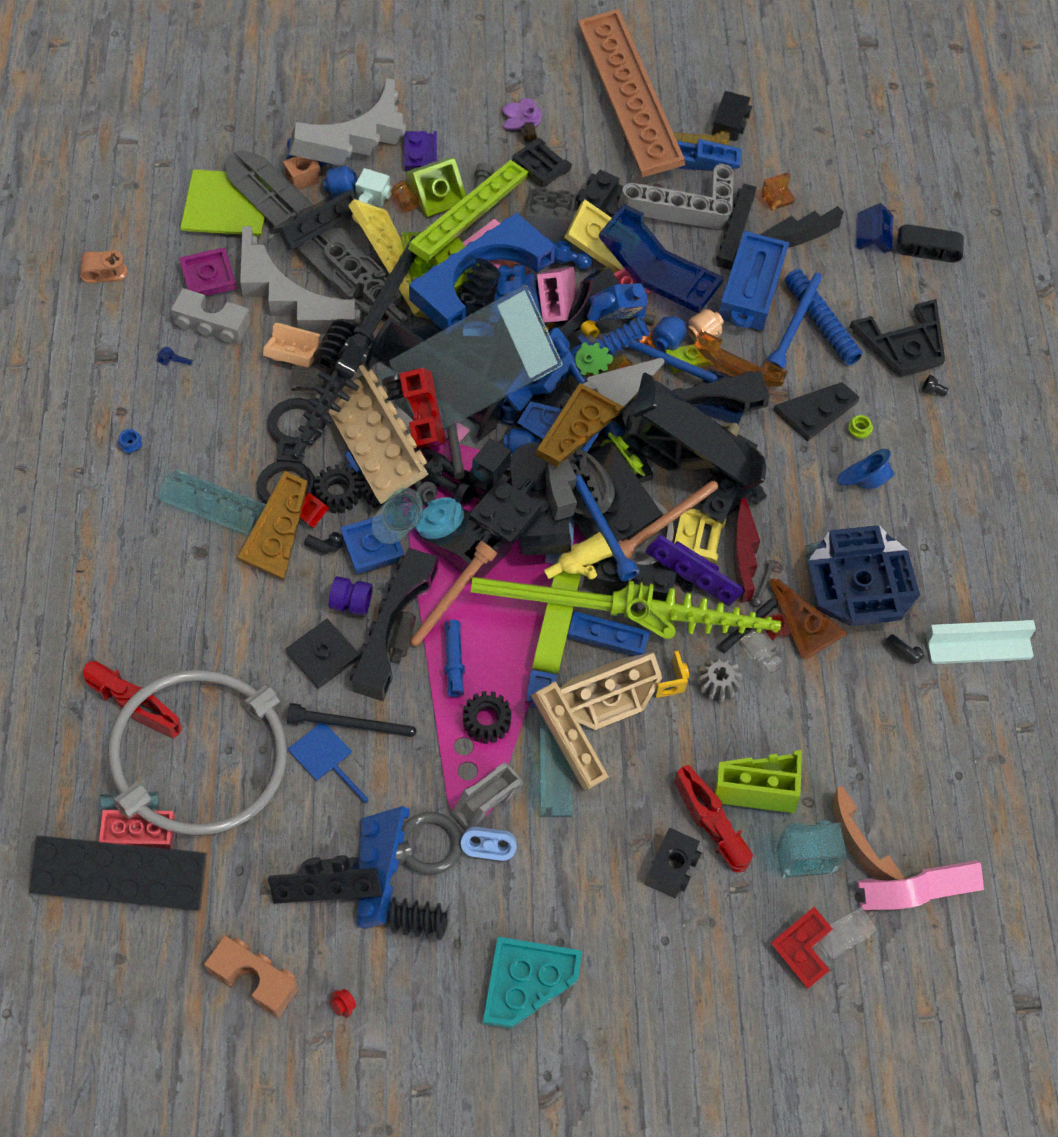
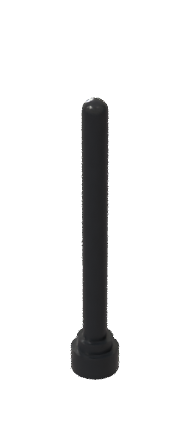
(299, 714)

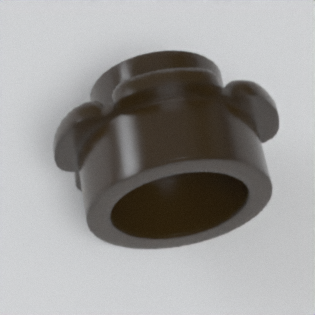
(529, 132)

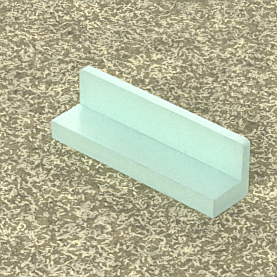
(980, 642)

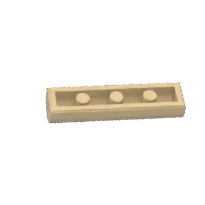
(569, 736)

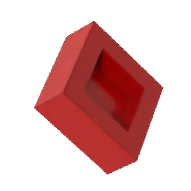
(312, 510)

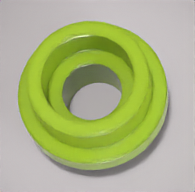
(863, 422)

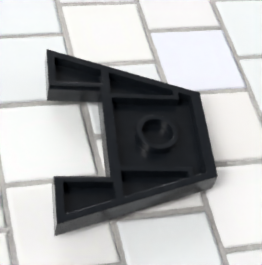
(907, 348)

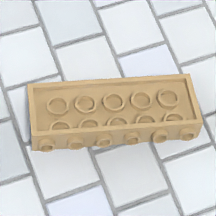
(378, 438)

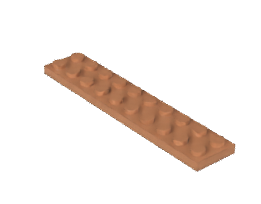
(631, 93)

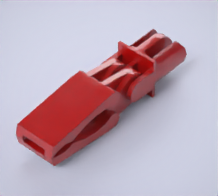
(111, 685)
(713, 819)

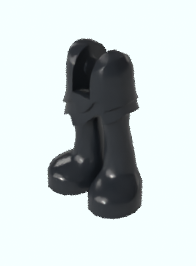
(436, 466)

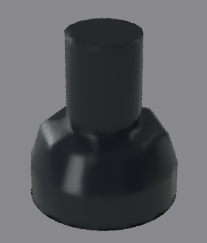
(931, 385)

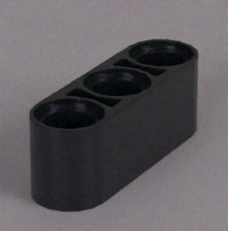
(930, 243)

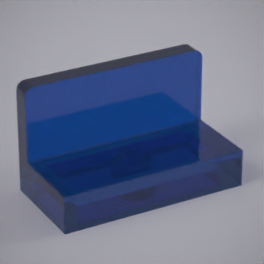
(875, 227)

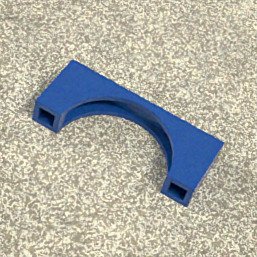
(510, 241)

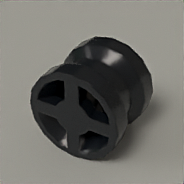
(393, 387)

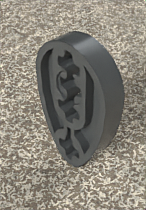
(598, 481)

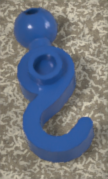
(564, 253)

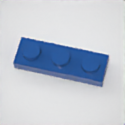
(608, 634)

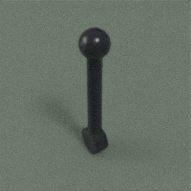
(687, 587)

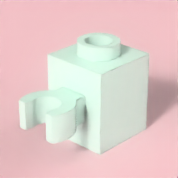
(373, 188)

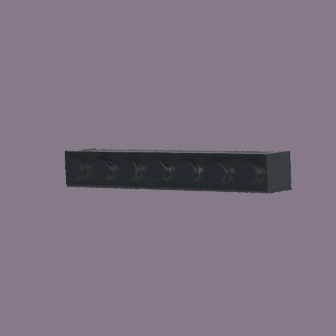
(736, 226)

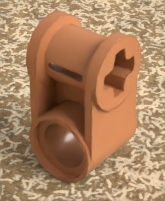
(100, 267)

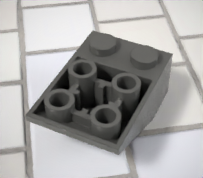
(551, 212)

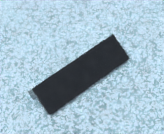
(315, 219)

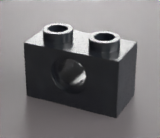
(674, 847)

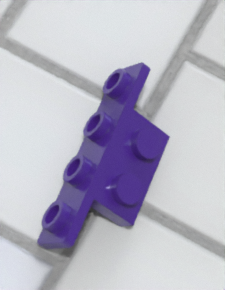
(694, 568)

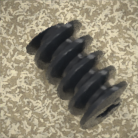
(481, 282)
(332, 343)
(418, 919)

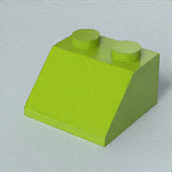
(437, 186)

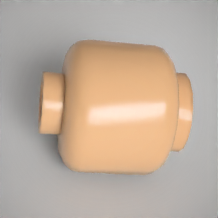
(706, 321)

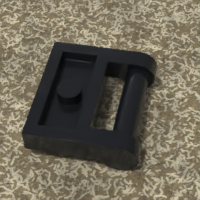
(539, 167)

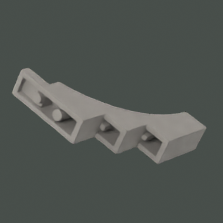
(263, 279)

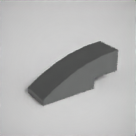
(560, 490)

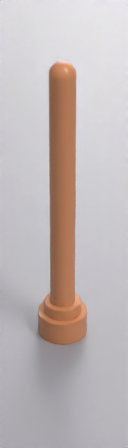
(629, 545)
(482, 555)

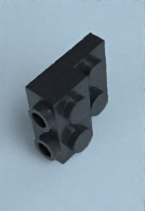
(602, 192)

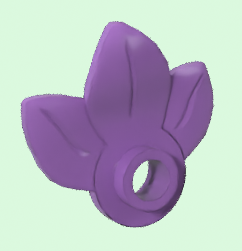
(520, 113)

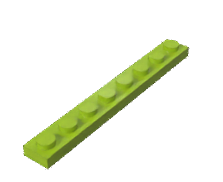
(467, 211)

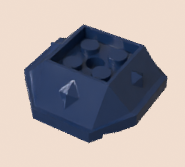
(865, 556)

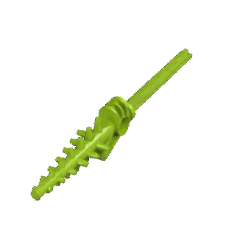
(655, 615)

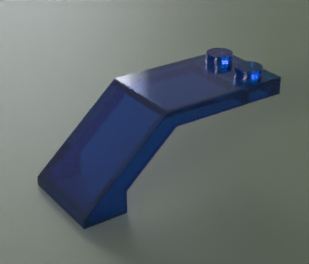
(655, 266)

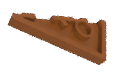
(808, 625)

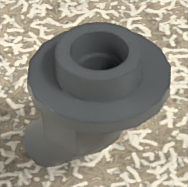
(426, 490)

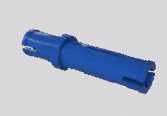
(454, 667)

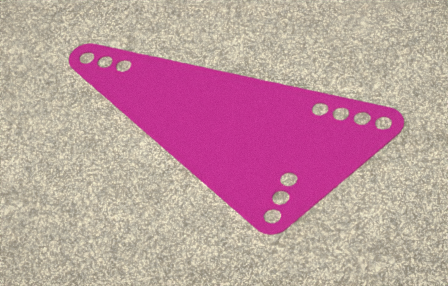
(496, 644)

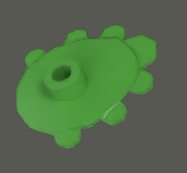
(592, 358)

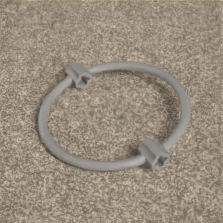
(135, 798)

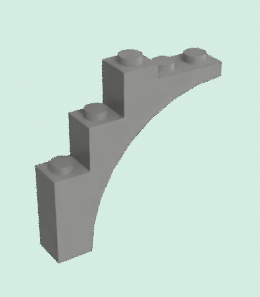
(360, 135)

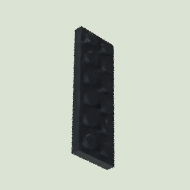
(118, 872)

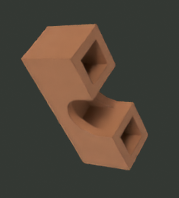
(233, 960)

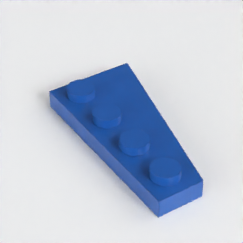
(378, 850)

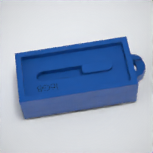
(753, 281)

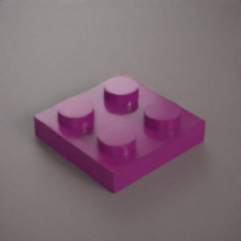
(208, 272)

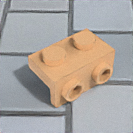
(292, 345)

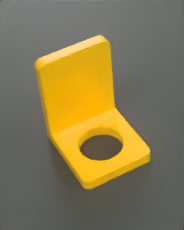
(682, 674)

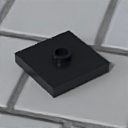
(322, 653)

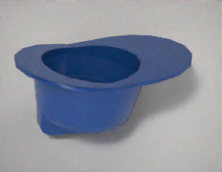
(869, 472)

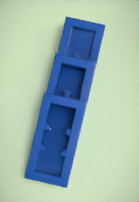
(708, 155)

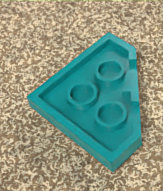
(526, 979)

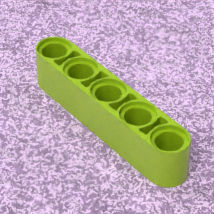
(555, 627)

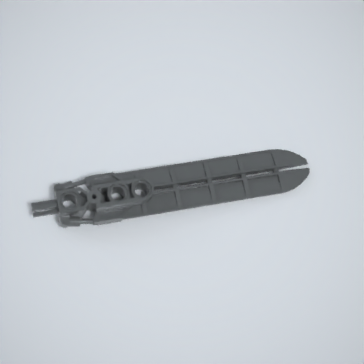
(339, 260)

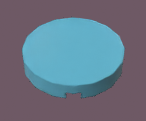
(440, 518)

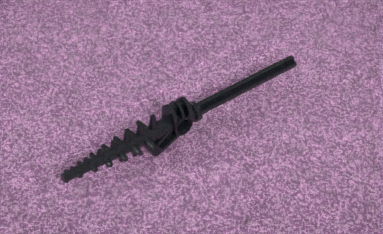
(350, 357)

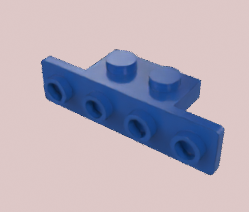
(546, 383)

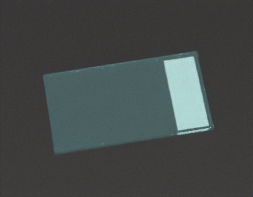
(484, 356)

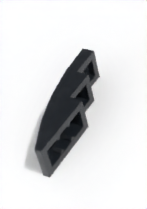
(805, 229)

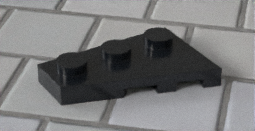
(817, 409)

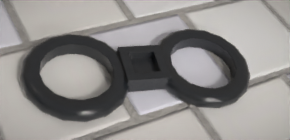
(284, 461)

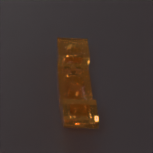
(733, 365)

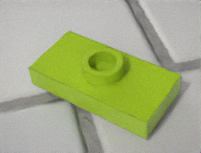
(690, 355)

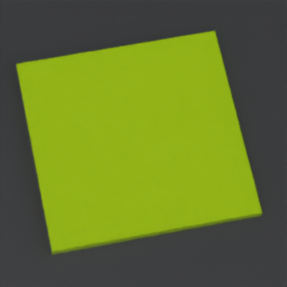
(218, 206)

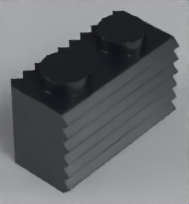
(731, 115)

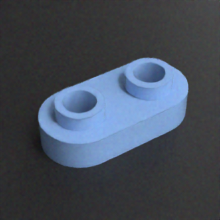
(488, 845)

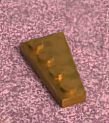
(274, 533)

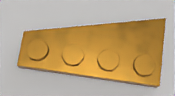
(577, 423)

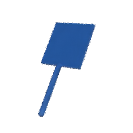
(322, 751)

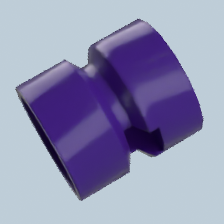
(351, 596)

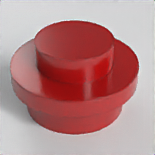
(342, 1002)

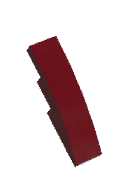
(745, 546)

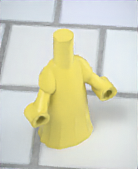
(582, 557)

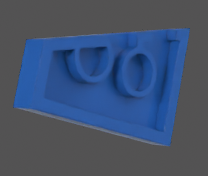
(540, 418)

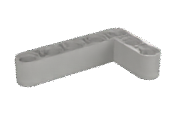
(684, 207)

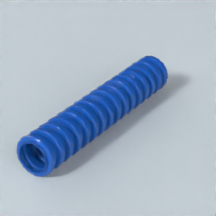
(825, 319)
(618, 339)

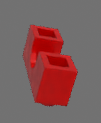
(420, 392)

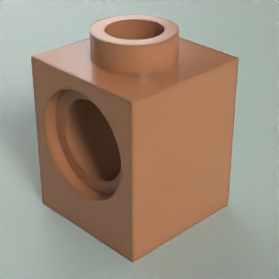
(301, 171)

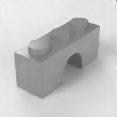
(228, 324)

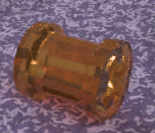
(405, 196)

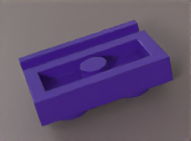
(419, 149)

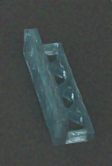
(211, 501)

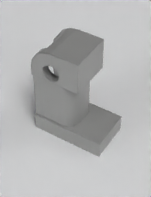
(480, 798)

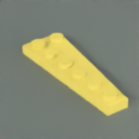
(385, 240)

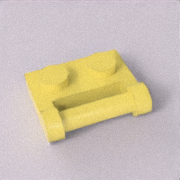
(691, 530)

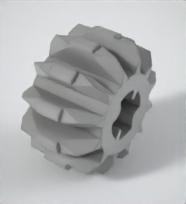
(730, 679)

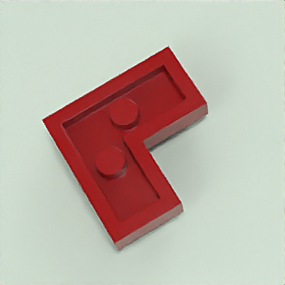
(797, 943)

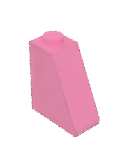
(556, 293)

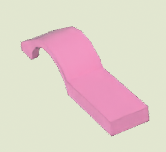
(917, 890)

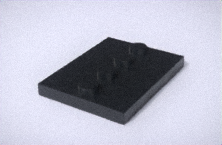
(632, 505)

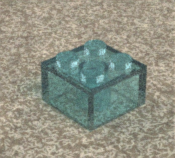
(810, 849)

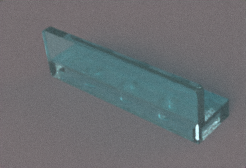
(555, 776)

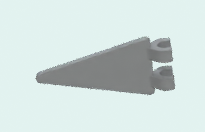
(623, 383)

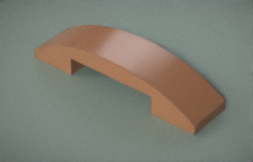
(857, 844)

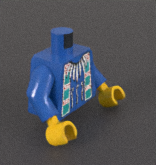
(615, 302)

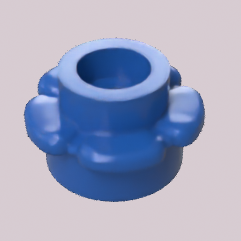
(128, 436)

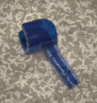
(167, 354)

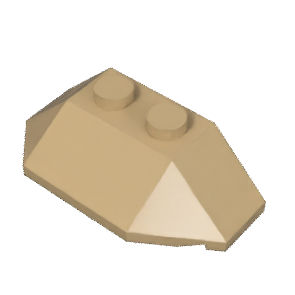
(613, 690)

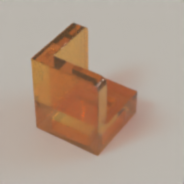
(776, 191)

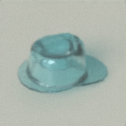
(398, 516)

